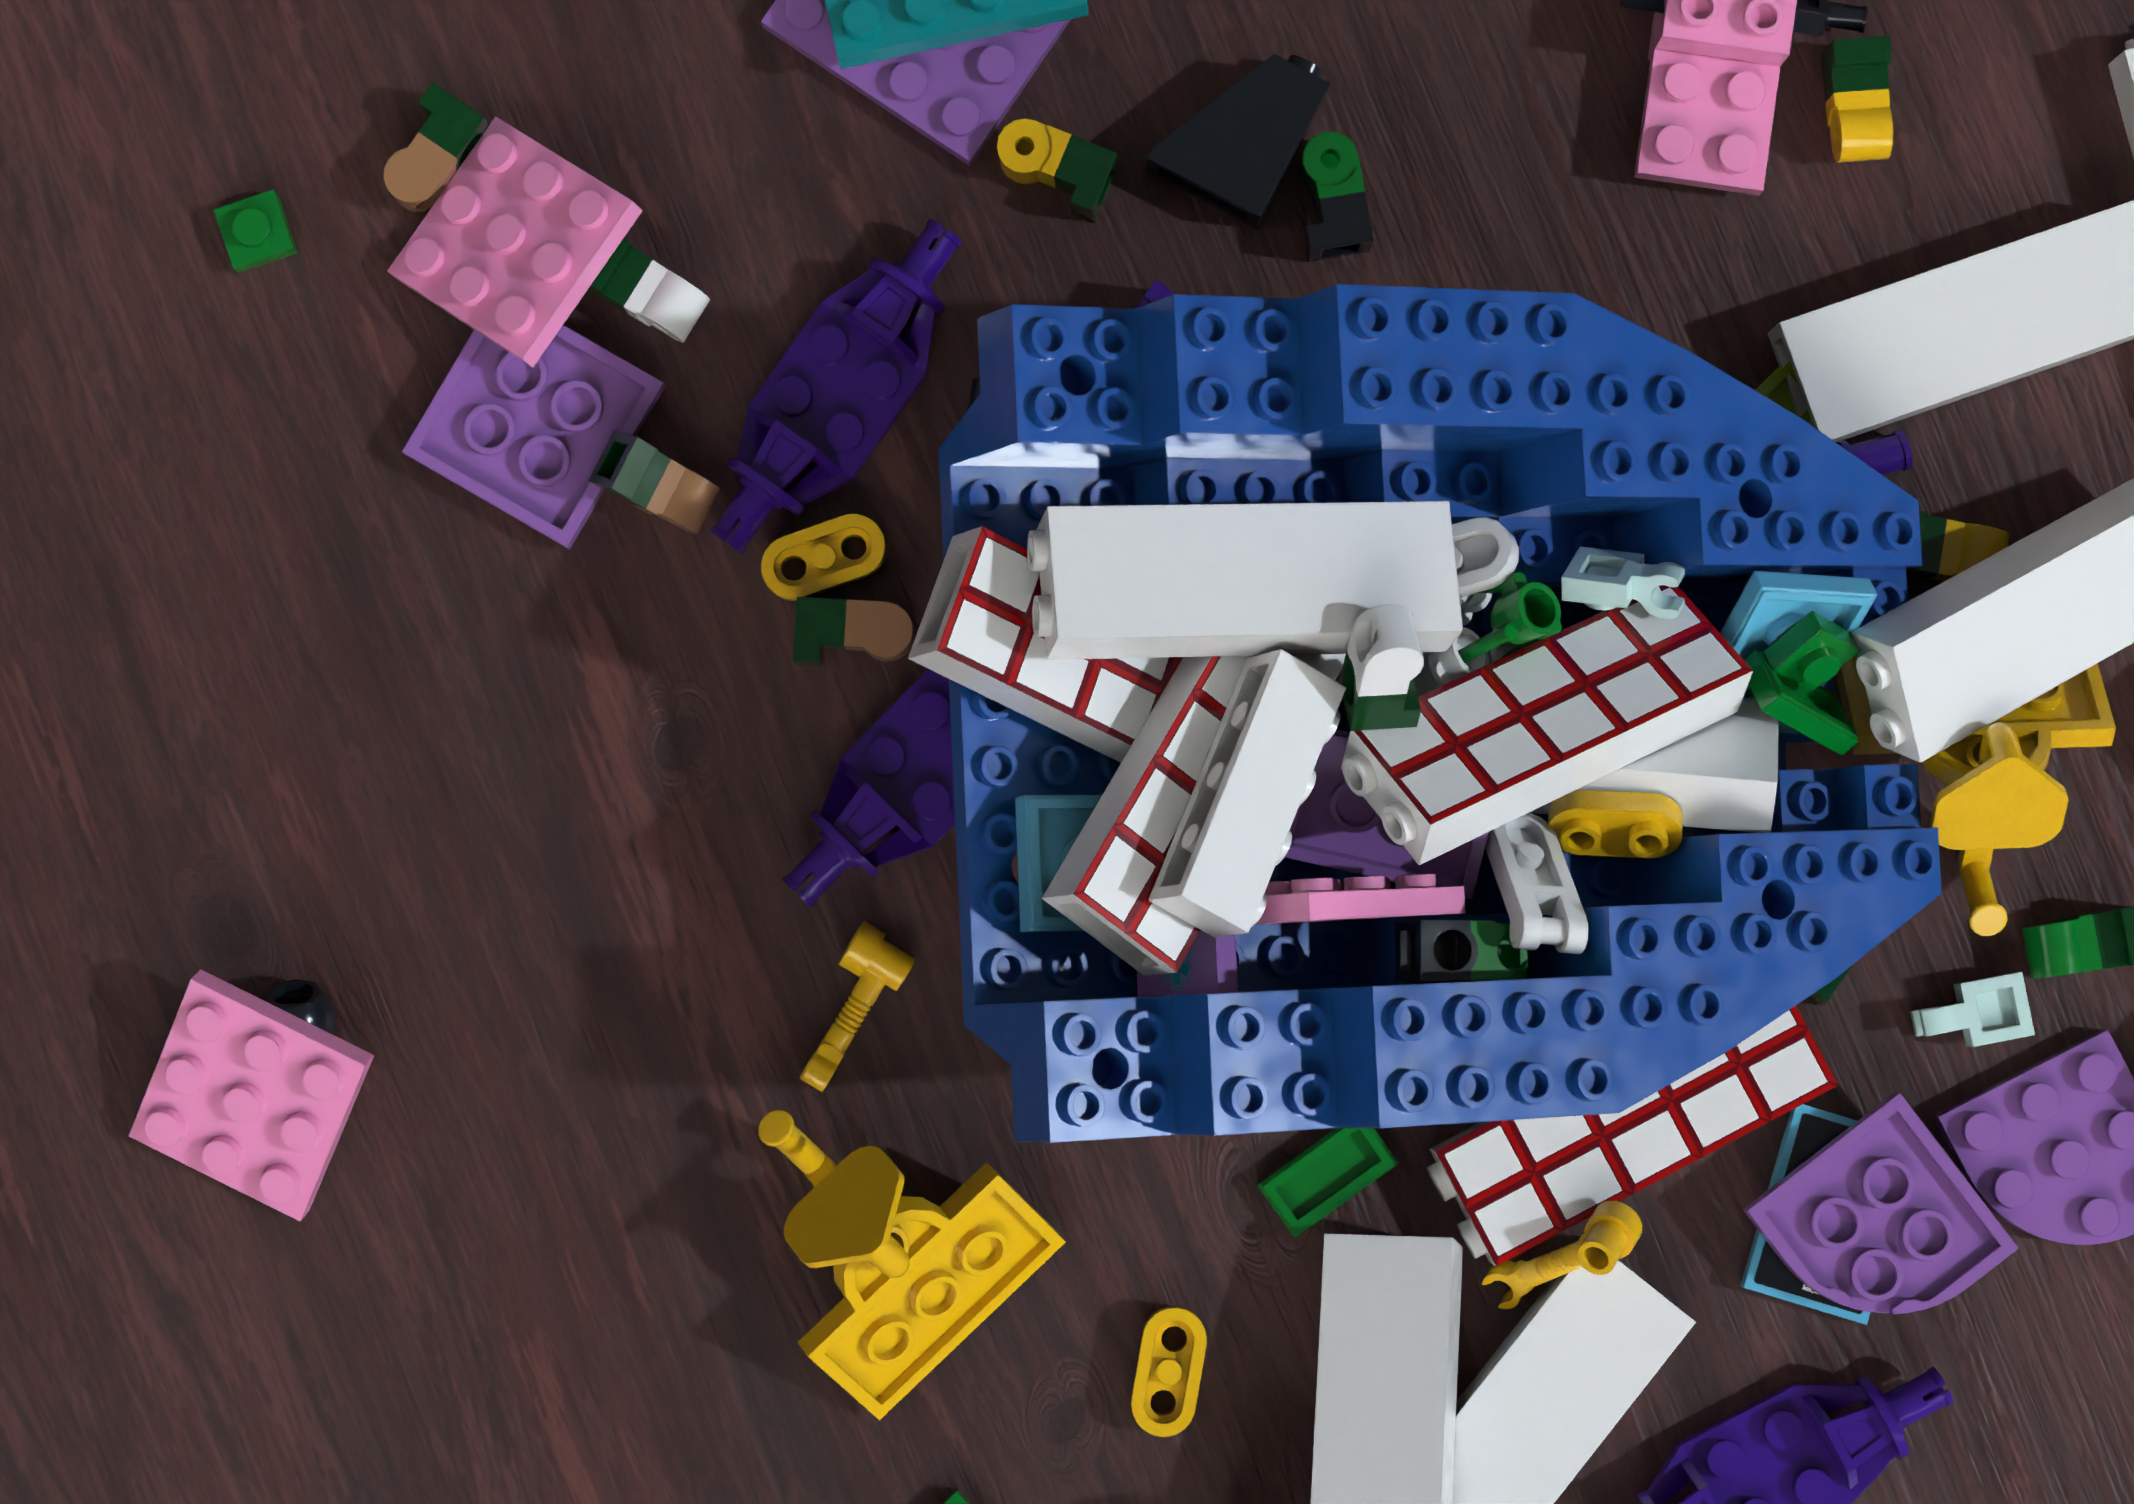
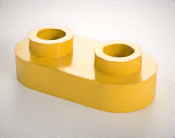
(822, 552)
(1616, 823)
(1168, 1370)

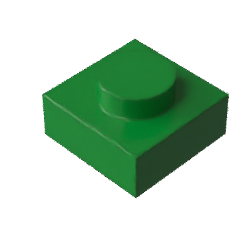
(255, 231)
(1811, 651)

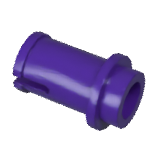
(1884, 453)

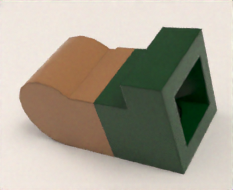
(425, 168)
(654, 482)
(850, 625)

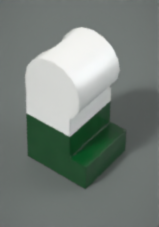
(649, 292)
(1380, 670)

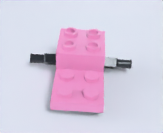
(1718, 85)

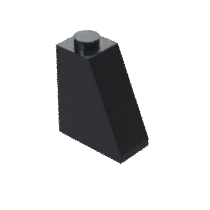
(1244, 139)

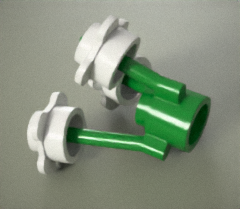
(1518, 619)

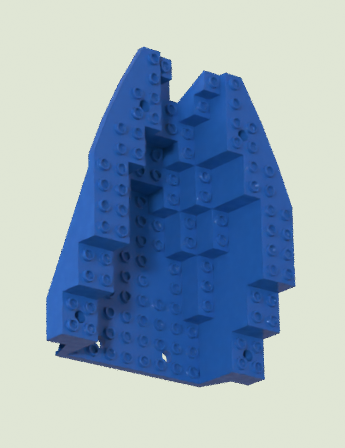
(1569, 440)

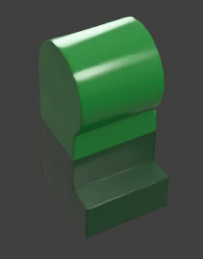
(2081, 943)

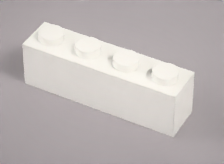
(1248, 795)

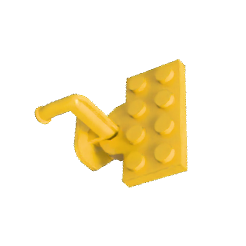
(2008, 794)
(907, 1269)

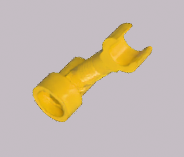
(877, 965)
(1606, 1239)

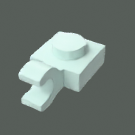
(1614, 578)
(1985, 1010)

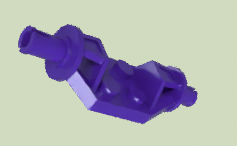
(837, 387)
(886, 779)
(1792, 1451)

